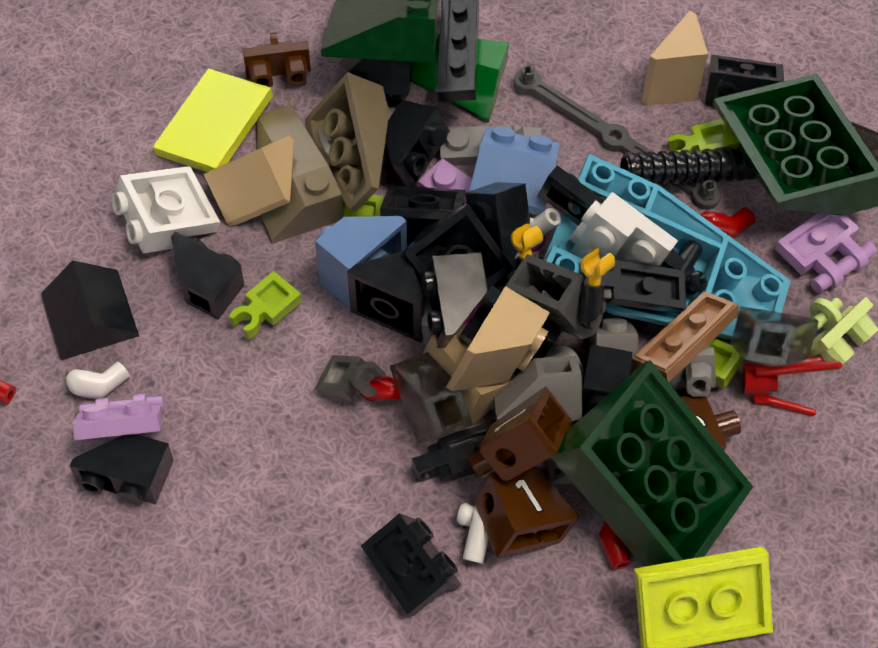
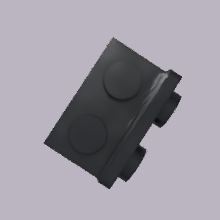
(737, 75)
(411, 562)

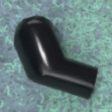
(691, 252)

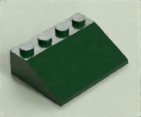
(383, 30)
(802, 147)
(653, 470)

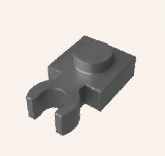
(347, 375)

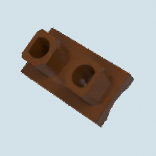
(277, 59)

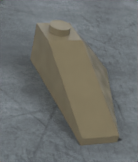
(351, 136)
(314, 191)

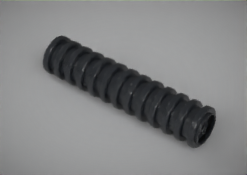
(689, 166)

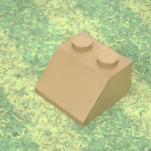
(502, 343)

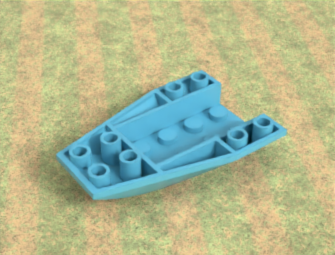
(726, 264)

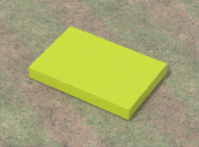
(213, 121)
(704, 599)

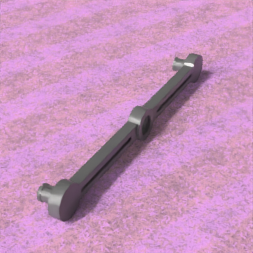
(528, 82)

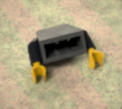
(572, 300)

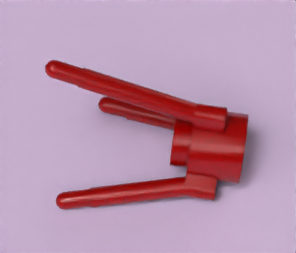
(762, 378)

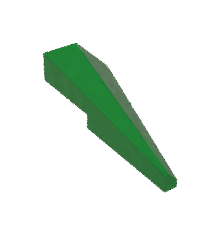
(490, 69)

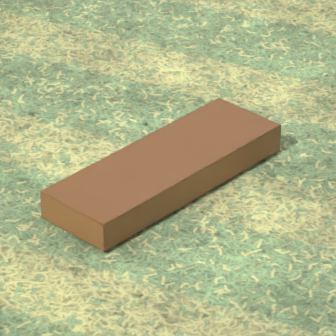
(687, 334)

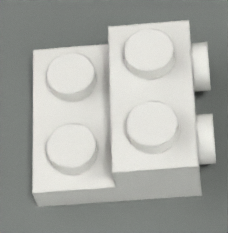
(163, 204)
(621, 231)

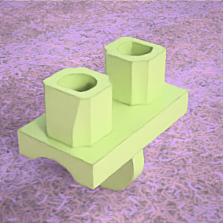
(851, 320)

